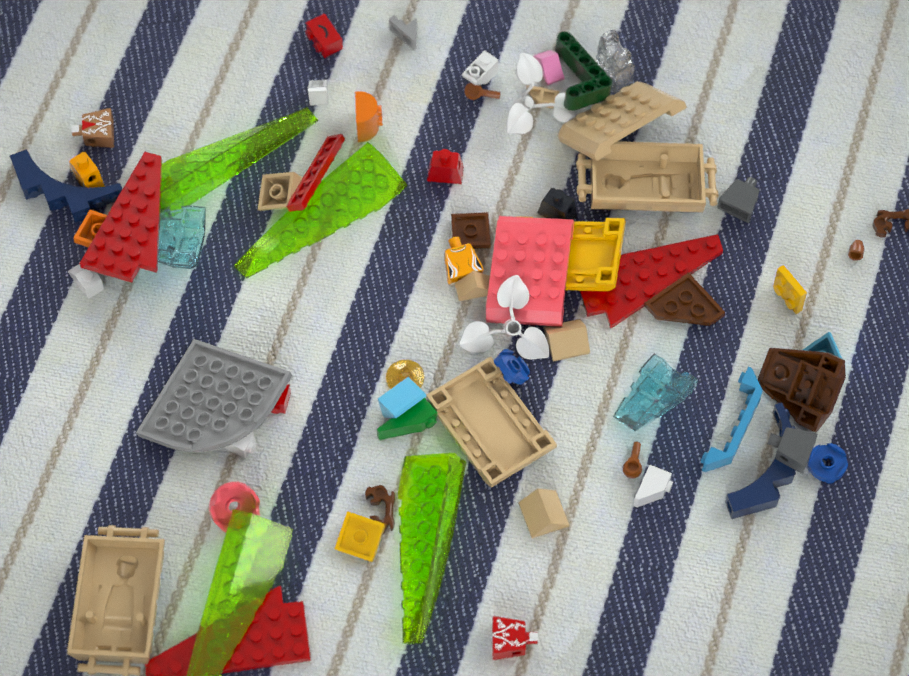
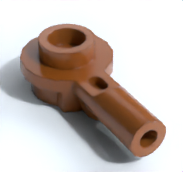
(475, 91)
(632, 467)

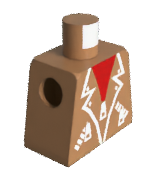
(96, 128)

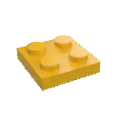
(789, 289)
(359, 536)

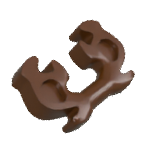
(881, 222)
(380, 494)

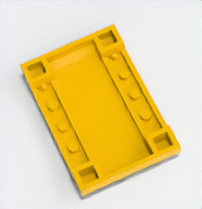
(595, 255)

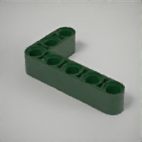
(595, 82)

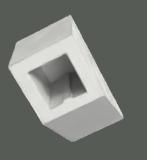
(482, 69)

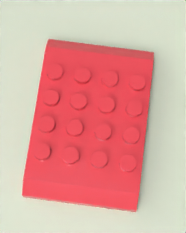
(540, 256)

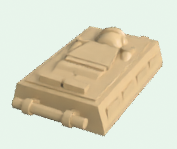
(649, 178)
(116, 600)

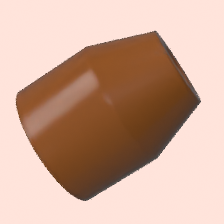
(856, 250)

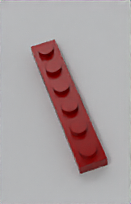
(315, 173)

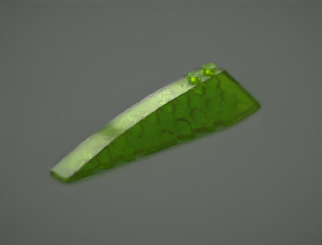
(206, 168)
(348, 193)
(428, 513)
(244, 572)

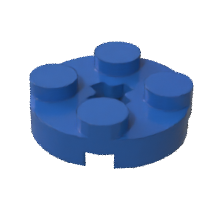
(513, 368)
(827, 473)

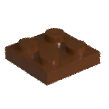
(472, 229)

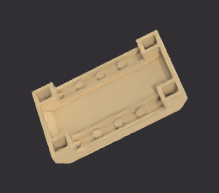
(617, 117)
(490, 422)

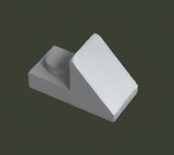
(405, 32)

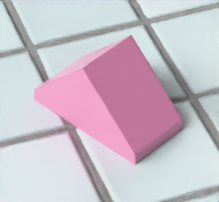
(550, 66)

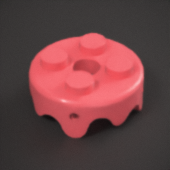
(228, 493)

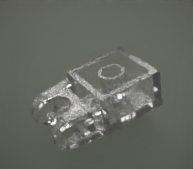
(615, 61)

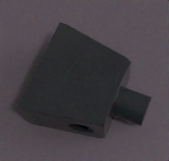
(557, 205)

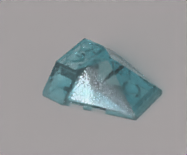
(181, 236)
(654, 393)

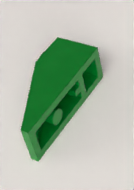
(411, 421)

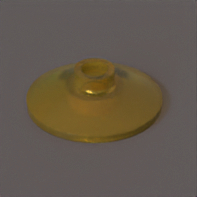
(414, 370)

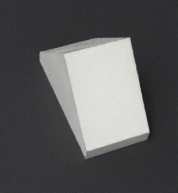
(318, 92)

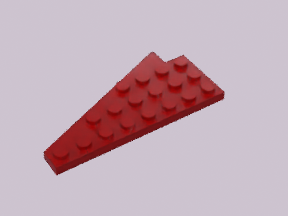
(132, 226)
(648, 273)
(272, 639)

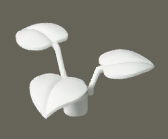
(518, 119)
(532, 343)

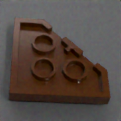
(685, 303)

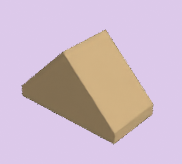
(472, 286)

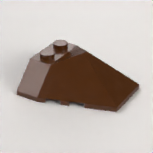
(804, 383)

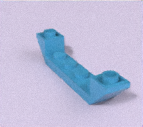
(716, 458)

